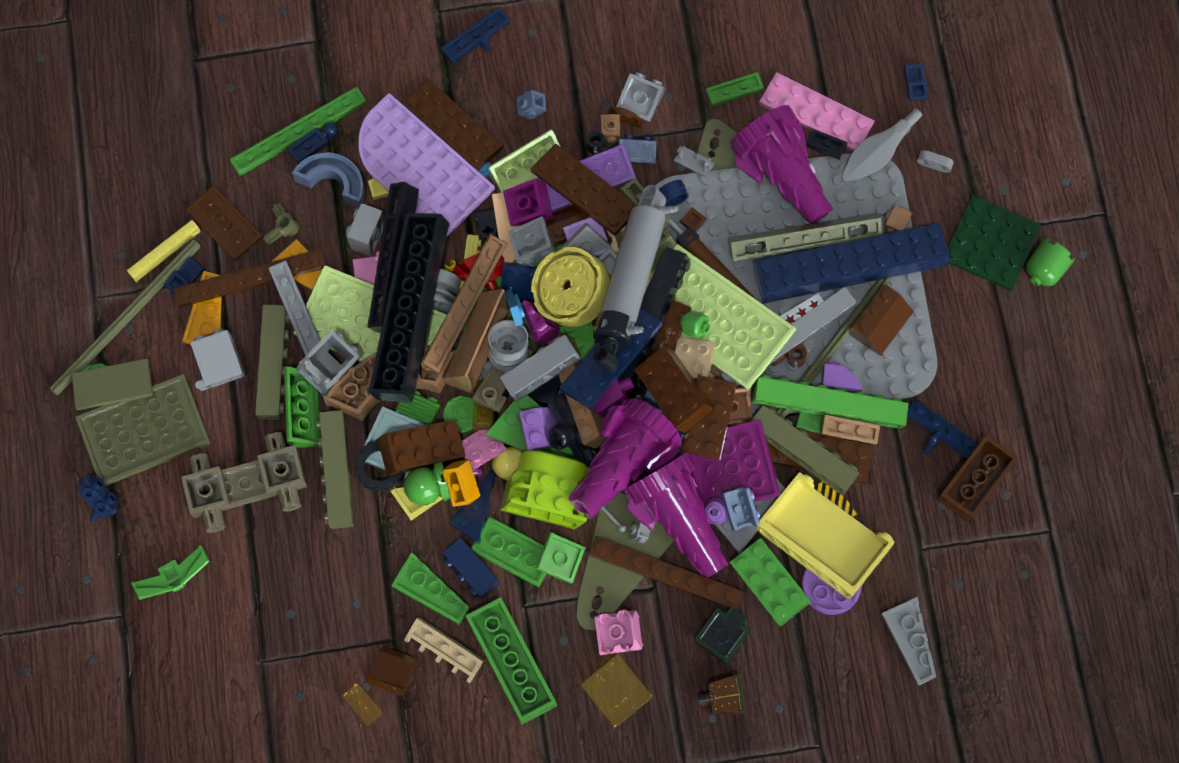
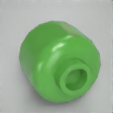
(695, 324)

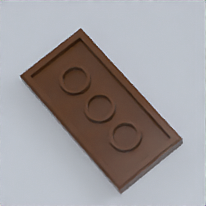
(224, 223)

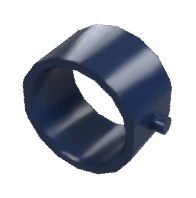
(674, 192)

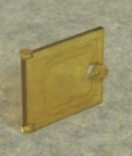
(617, 693)

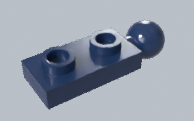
(312, 142)

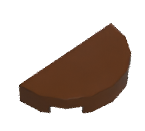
(626, 116)

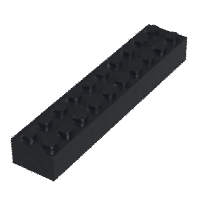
(409, 307)

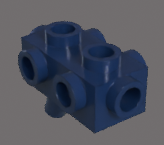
(98, 497)

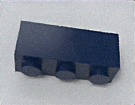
(470, 569)

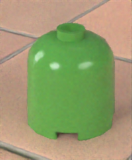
(1048, 263)

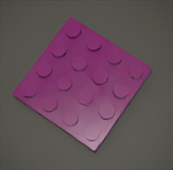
(742, 463)

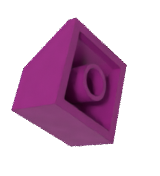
(527, 202)

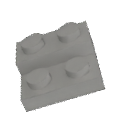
(641, 96)
(531, 242)

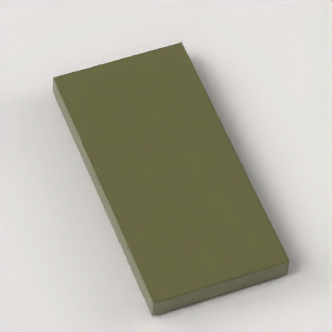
(112, 384)

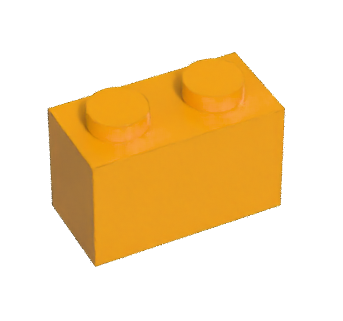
(461, 483)

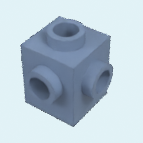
(531, 104)

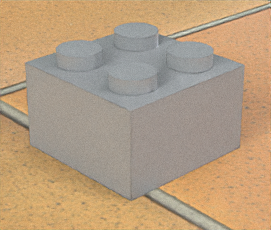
(365, 229)

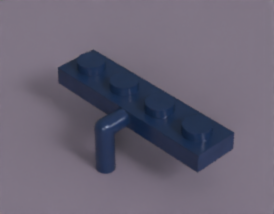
(476, 35)
(940, 430)

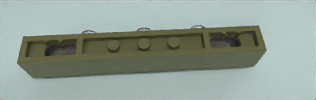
(804, 237)

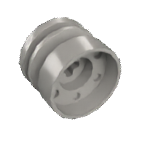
(447, 286)
(507, 345)

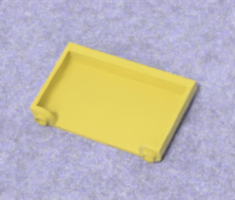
(823, 537)

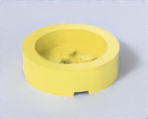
(587, 292)

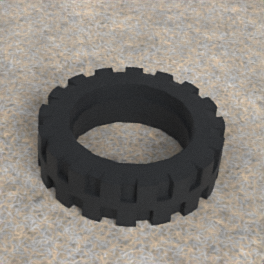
(382, 486)

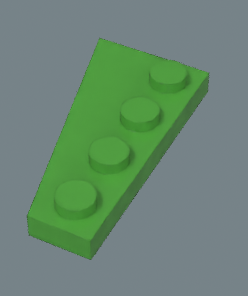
(426, 588)

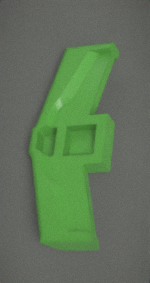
(172, 576)

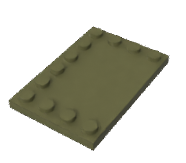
(143, 431)

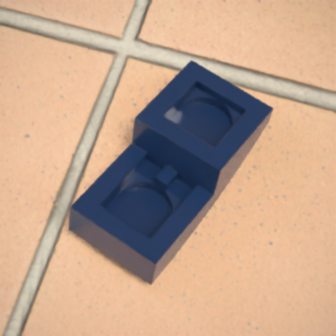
(916, 82)
(186, 275)

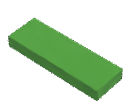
(734, 89)

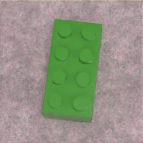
(770, 582)

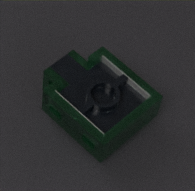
(723, 634)

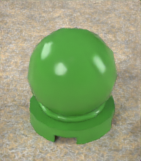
(425, 485)

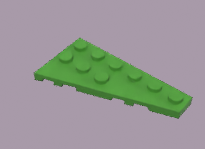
(508, 430)

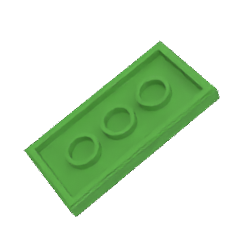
(510, 551)

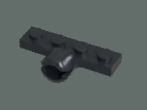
(566, 431)

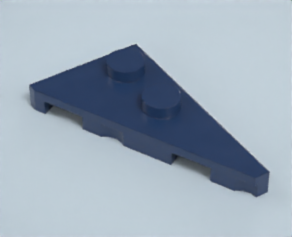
(471, 517)

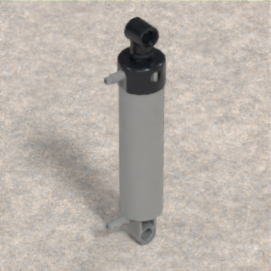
(630, 277)

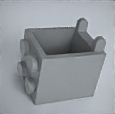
(216, 359)
(321, 368)

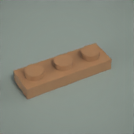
(850, 429)

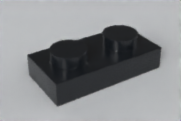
(826, 144)

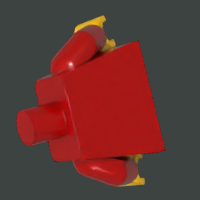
(465, 266)

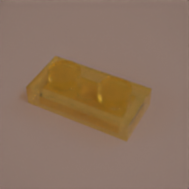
(362, 704)

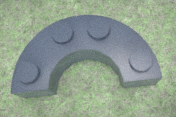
(335, 167)

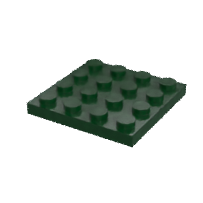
(992, 243)

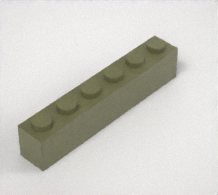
(272, 362)
(806, 452)
(336, 469)

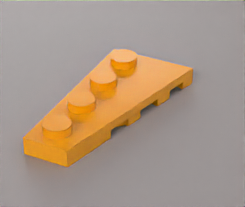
(204, 316)

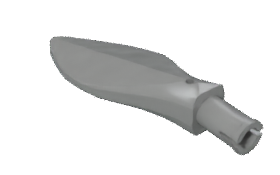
(878, 149)

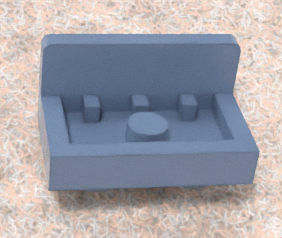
(741, 508)

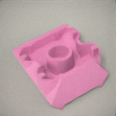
(618, 632)

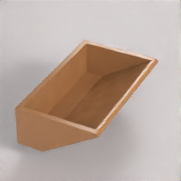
(473, 347)

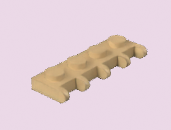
(445, 648)

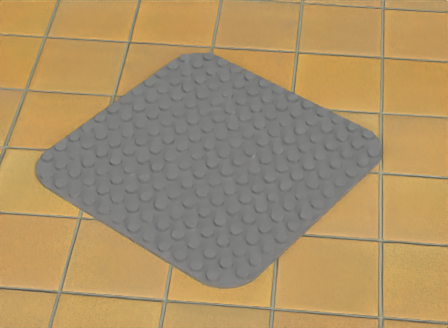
(742, 206)

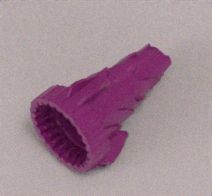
(778, 148)
(635, 441)
(673, 500)

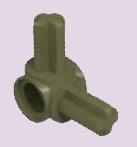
(284, 225)

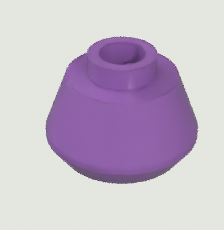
(716, 504)

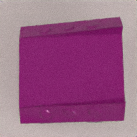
(541, 328)

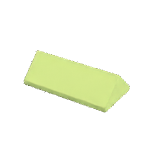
(516, 166)

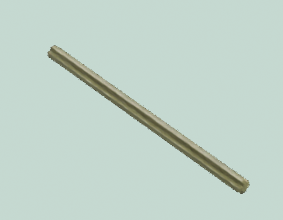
(120, 322)
(838, 339)

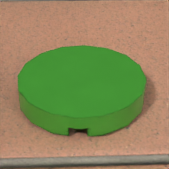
(462, 410)

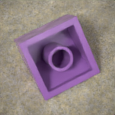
(535, 428)

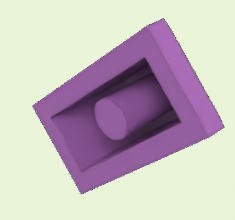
(839, 377)

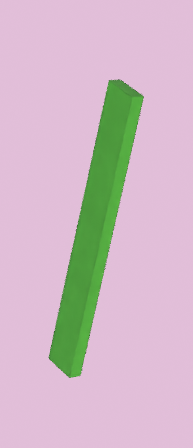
(294, 132)

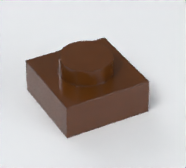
(693, 219)

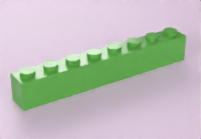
(825, 401)

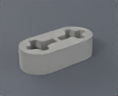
(935, 161)

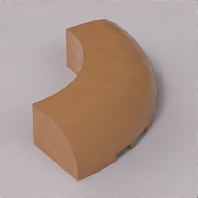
(352, 390)

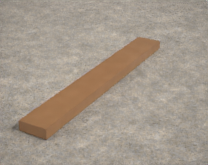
(463, 304)

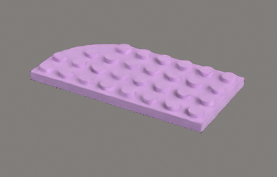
(402, 148)

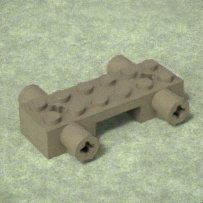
(244, 482)

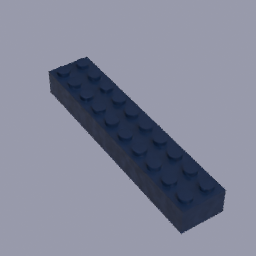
(851, 263)

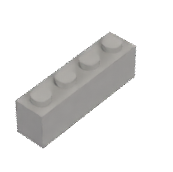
(540, 367)

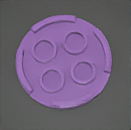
(824, 597)

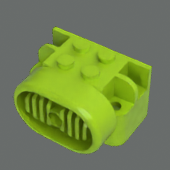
(543, 488)

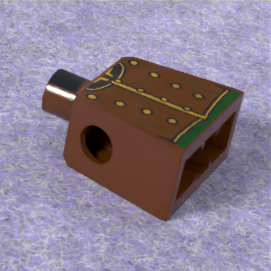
(724, 697)

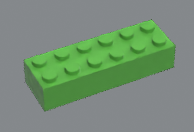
(511, 661)

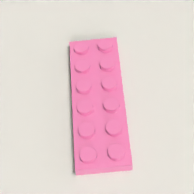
(817, 111)

